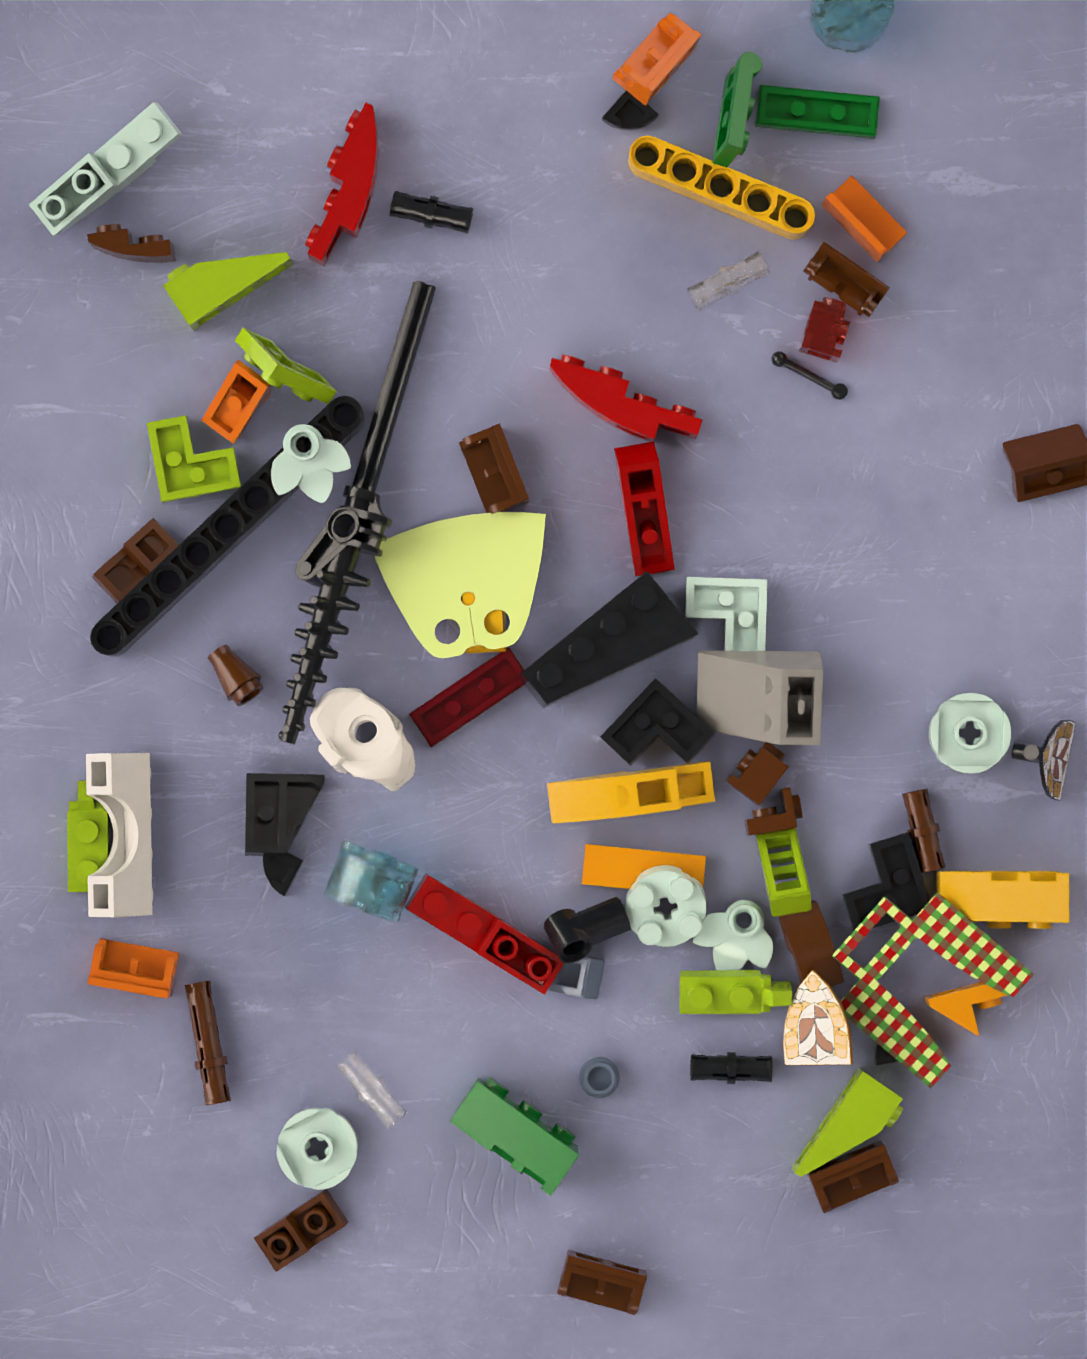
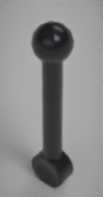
(838, 391)

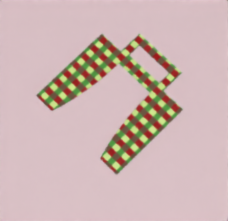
(953, 938)

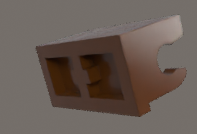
(494, 470)
(853, 1176)
(602, 1282)

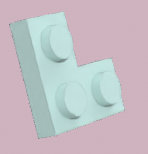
(735, 600)

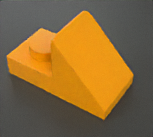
(958, 1003)

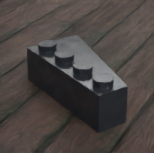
(616, 637)

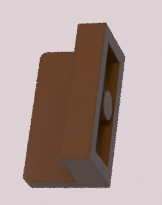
(1047, 462)

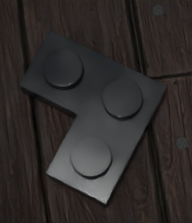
(657, 715)
(899, 882)

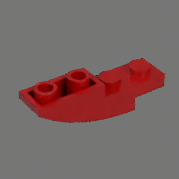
(356, 172)
(605, 397)
(484, 933)

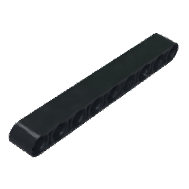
(208, 534)

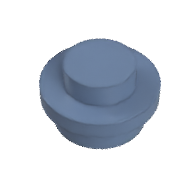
(599, 1077)

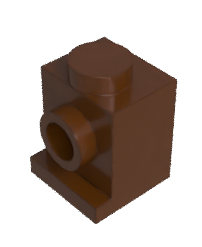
(759, 772)

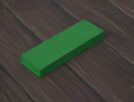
(817, 111)

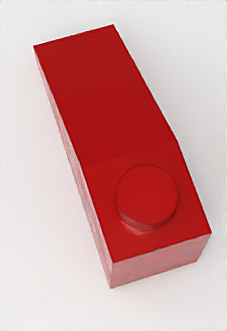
(644, 508)

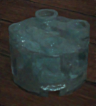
(850, 23)
(370, 881)

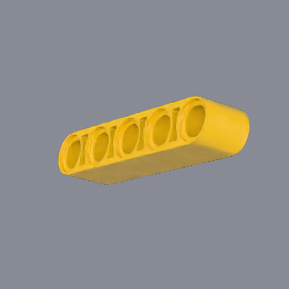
(706, 172)

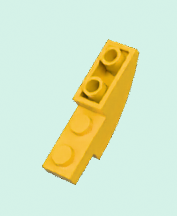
(630, 792)

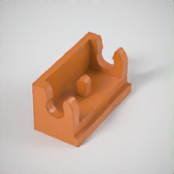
(657, 58)
(133, 968)

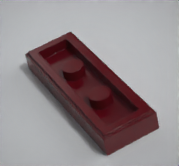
(468, 697)

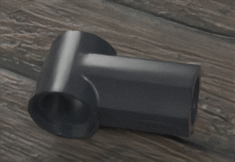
(576, 933)

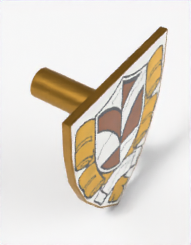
(816, 1026)

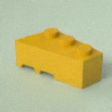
(1007, 896)

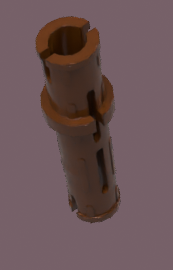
(206, 1036)

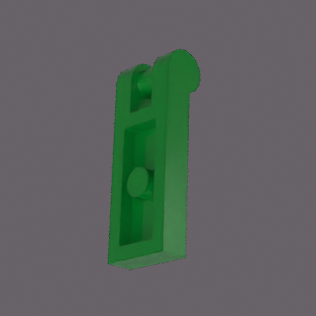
(736, 109)

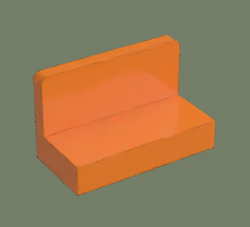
(864, 218)

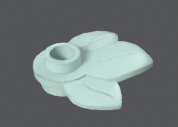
(310, 469)
(735, 944)

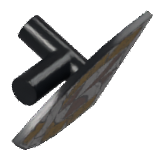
(1051, 757)

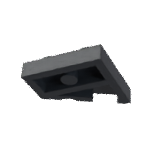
(277, 810)

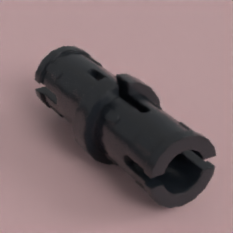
(431, 212)
(731, 1068)

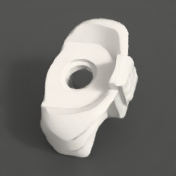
(384, 759)

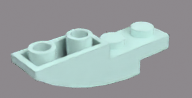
(106, 171)

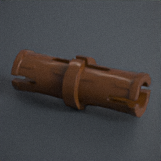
(923, 830)

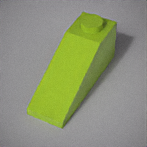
(216, 285)
(854, 1118)

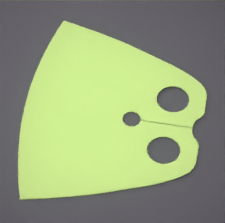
(474, 553)

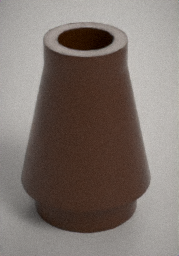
(236, 677)

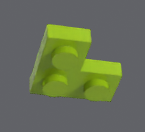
(281, 370)
(181, 471)

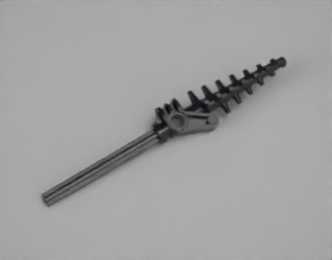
(333, 553)

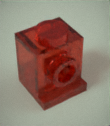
(825, 329)

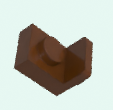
(768, 820)

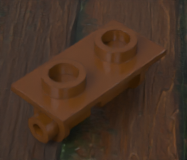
(846, 279)

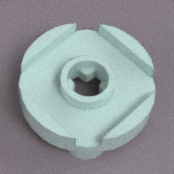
(986, 717)
(660, 928)
(310, 1170)

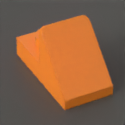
(237, 401)

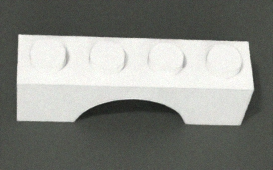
(125, 879)

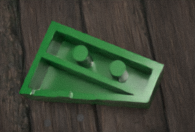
(516, 1133)

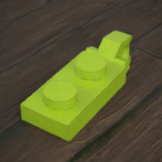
(86, 838)
(731, 992)

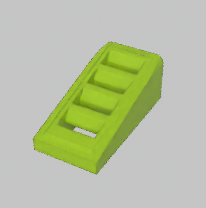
(787, 896)

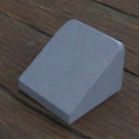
(580, 978)

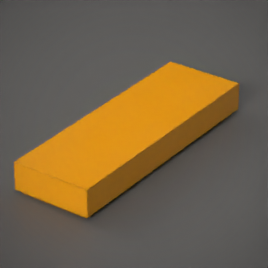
(621, 866)

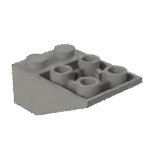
(762, 695)

